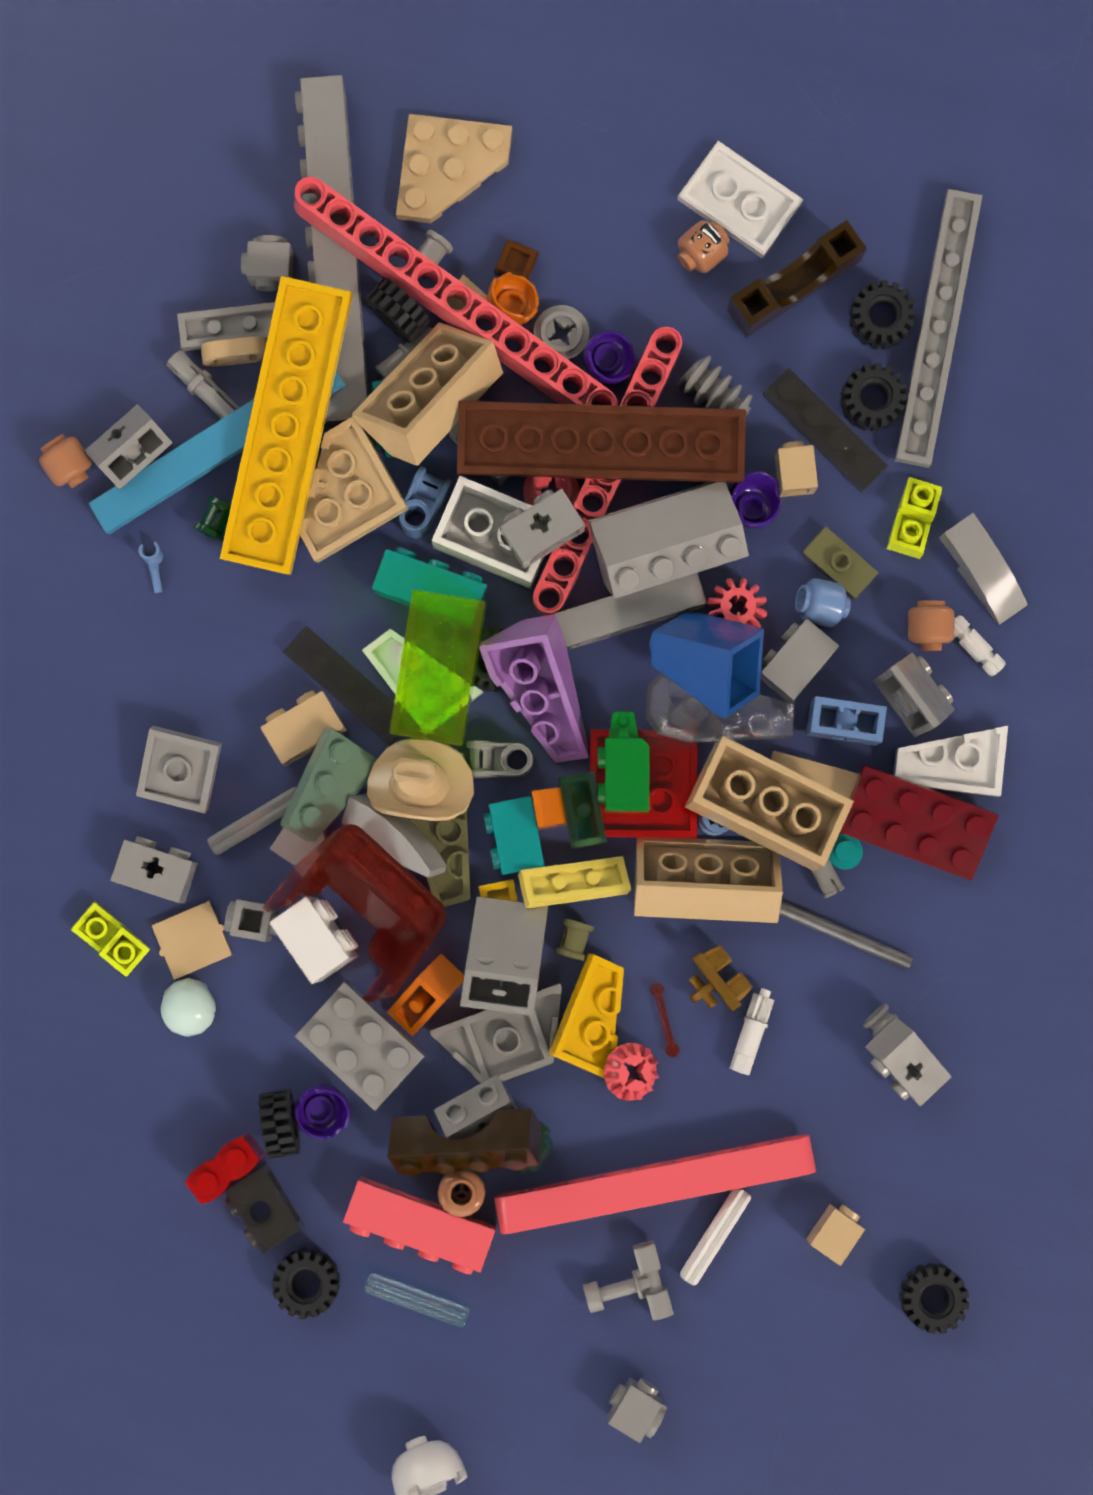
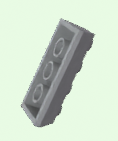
(668, 538)

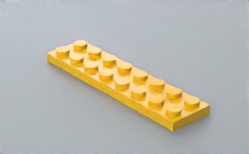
(286, 425)

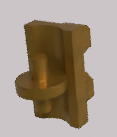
(729, 992)

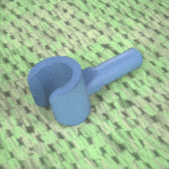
(153, 564)

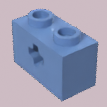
(846, 721)

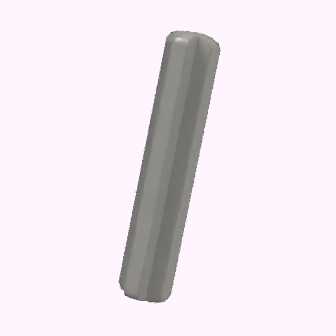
(250, 823)

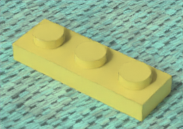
(574, 882)

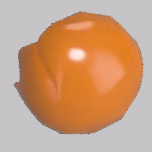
(514, 297)

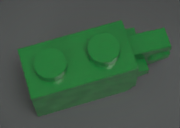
(625, 767)

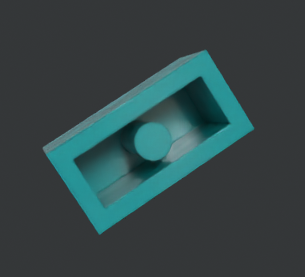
(515, 835)

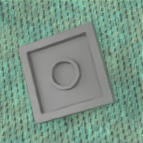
(178, 769)

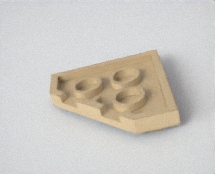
(446, 163)
(347, 492)

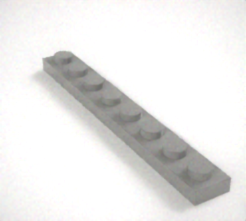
(938, 328)

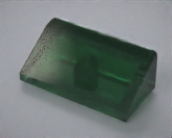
(582, 810)

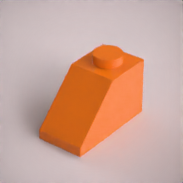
(548, 808)
(426, 994)

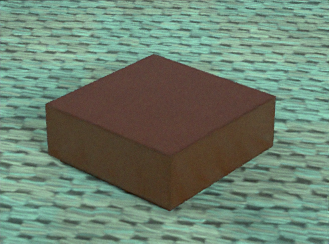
(517, 260)

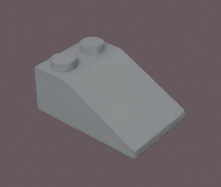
(915, 694)

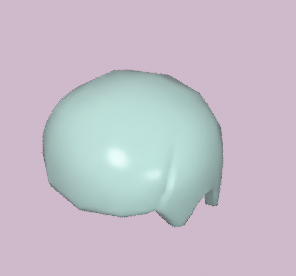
(188, 1007)

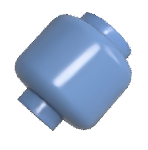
(822, 602)

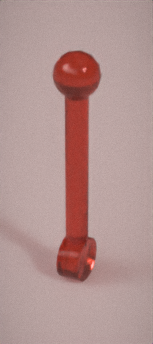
(671, 1048)

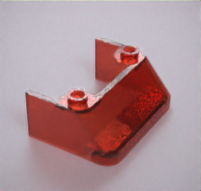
(380, 891)

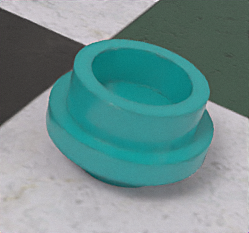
(846, 852)

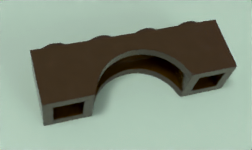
(815, 268)
(507, 1142)

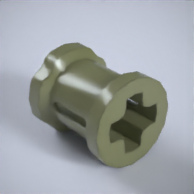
(574, 939)

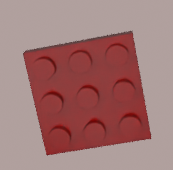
(670, 785)

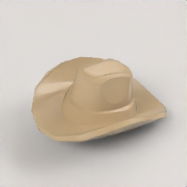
(421, 781)

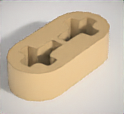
(233, 351)

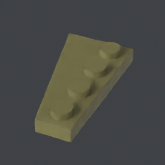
(452, 844)

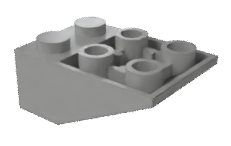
(504, 956)

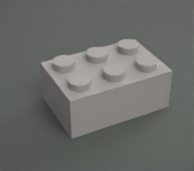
(360, 1045)

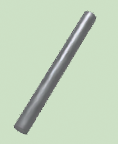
(845, 935)

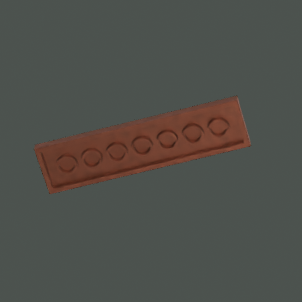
(601, 442)

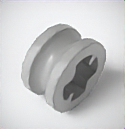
(879, 1019)

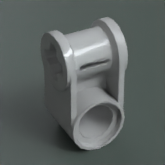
(496, 759)

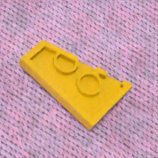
(589, 1021)

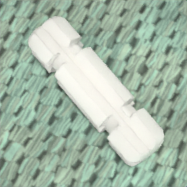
(977, 647)

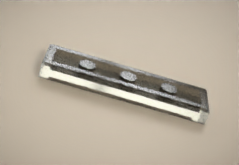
(343, 682)

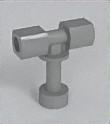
(644, 1281)

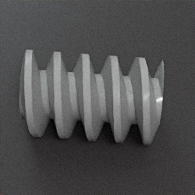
(712, 388)

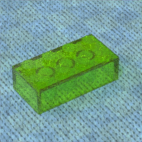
(438, 667)

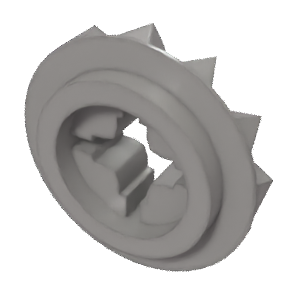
(566, 318)

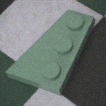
(331, 776)

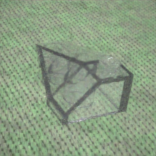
(682, 717)

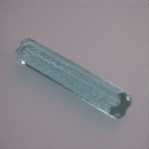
(416, 1300)

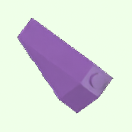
(537, 676)

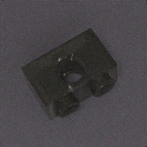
(263, 1186)

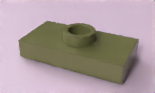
(839, 563)

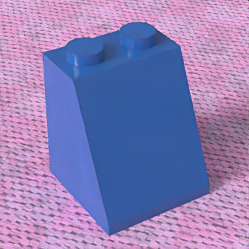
(710, 659)

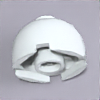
(426, 1468)

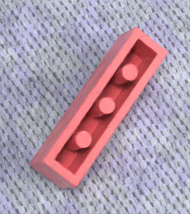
(420, 1225)

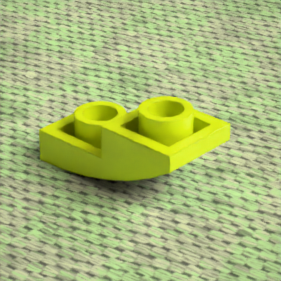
(914, 518)
(110, 938)

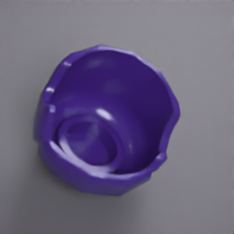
(609, 357)
(756, 499)
(322, 1111)

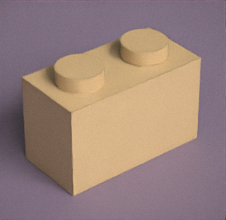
(299, 729)

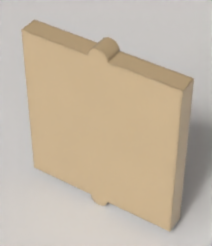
(192, 940)

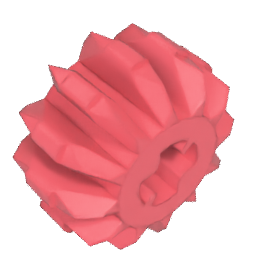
(740, 594)

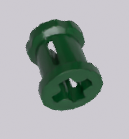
(215, 506)

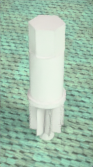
(752, 1032)

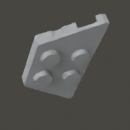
(503, 1041)

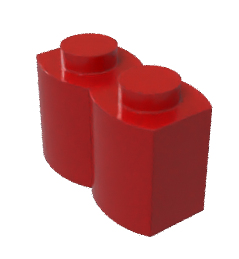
(219, 1172)

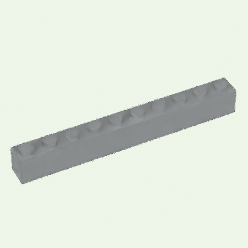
(329, 159)

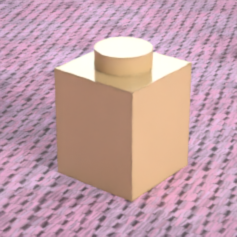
(796, 469)
(836, 1233)

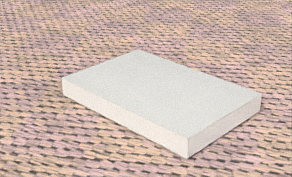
(740, 199)

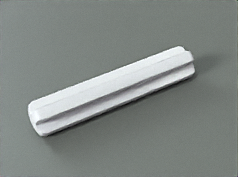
(715, 1236)

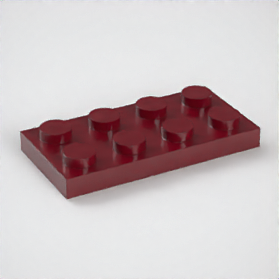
(918, 822)

